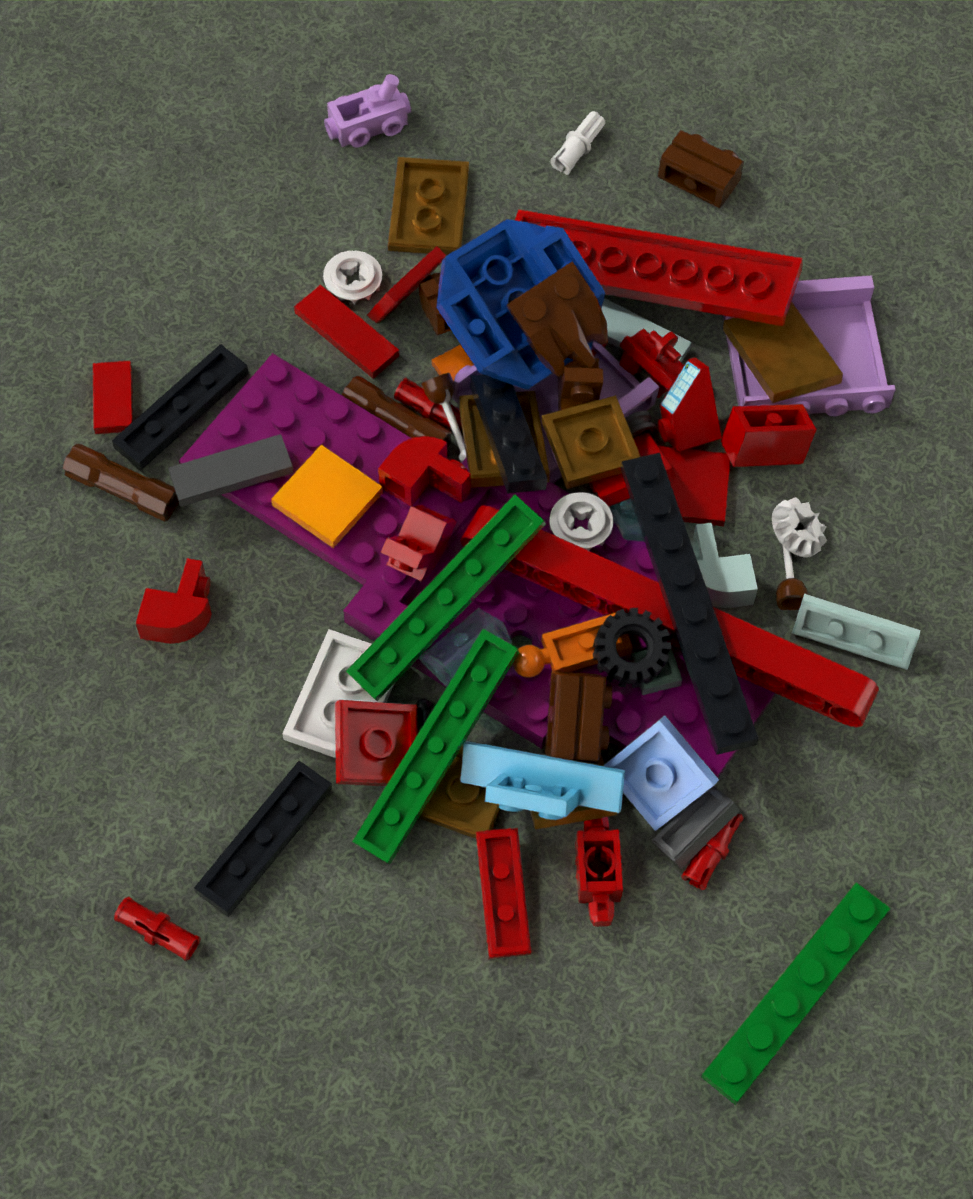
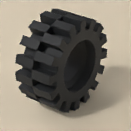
(642, 626)

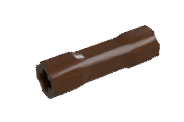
(393, 413)
(98, 471)

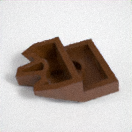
(561, 319)

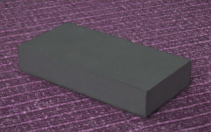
(695, 826)

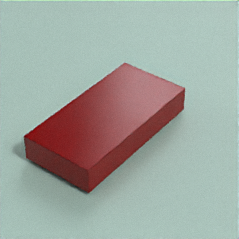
(112, 396)

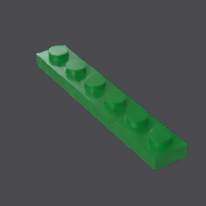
(446, 597)
(436, 746)
(795, 993)

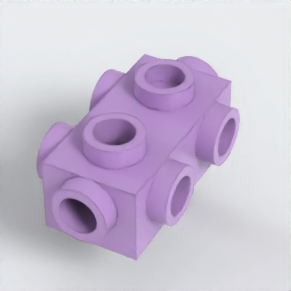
(368, 114)

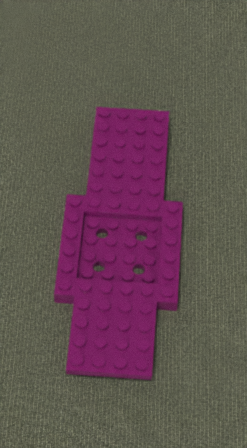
(312, 415)

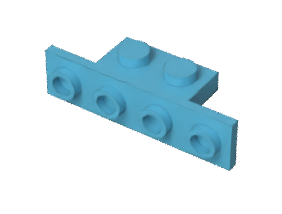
(540, 782)

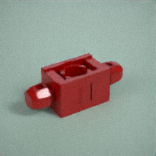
(599, 894)

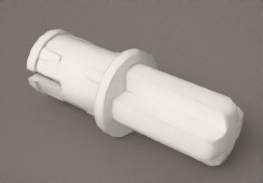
(578, 143)

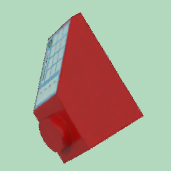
(690, 409)

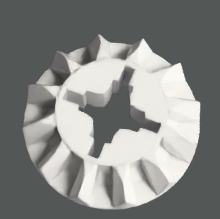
(346, 264)
(581, 506)
(785, 520)

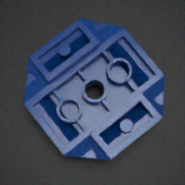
(487, 274)

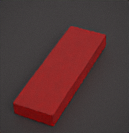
(346, 331)
(503, 893)

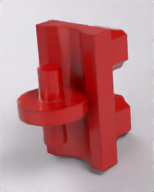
(654, 355)

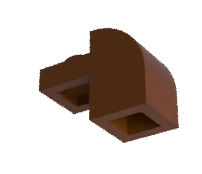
(579, 385)

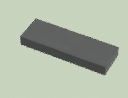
(230, 470)

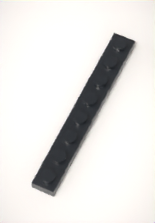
(689, 605)

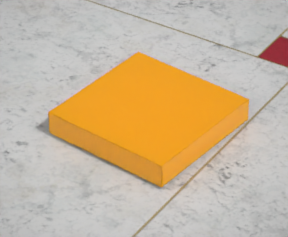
(327, 496)

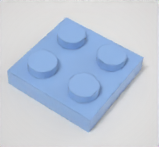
(662, 773)

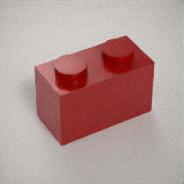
(768, 435)

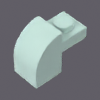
(727, 579)

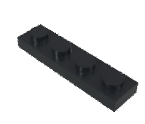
(180, 407)
(508, 435)
(263, 838)

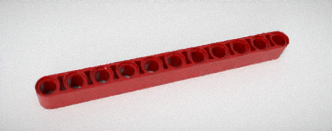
(753, 651)

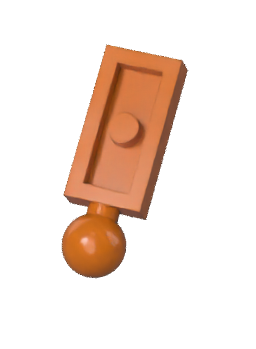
(566, 649)

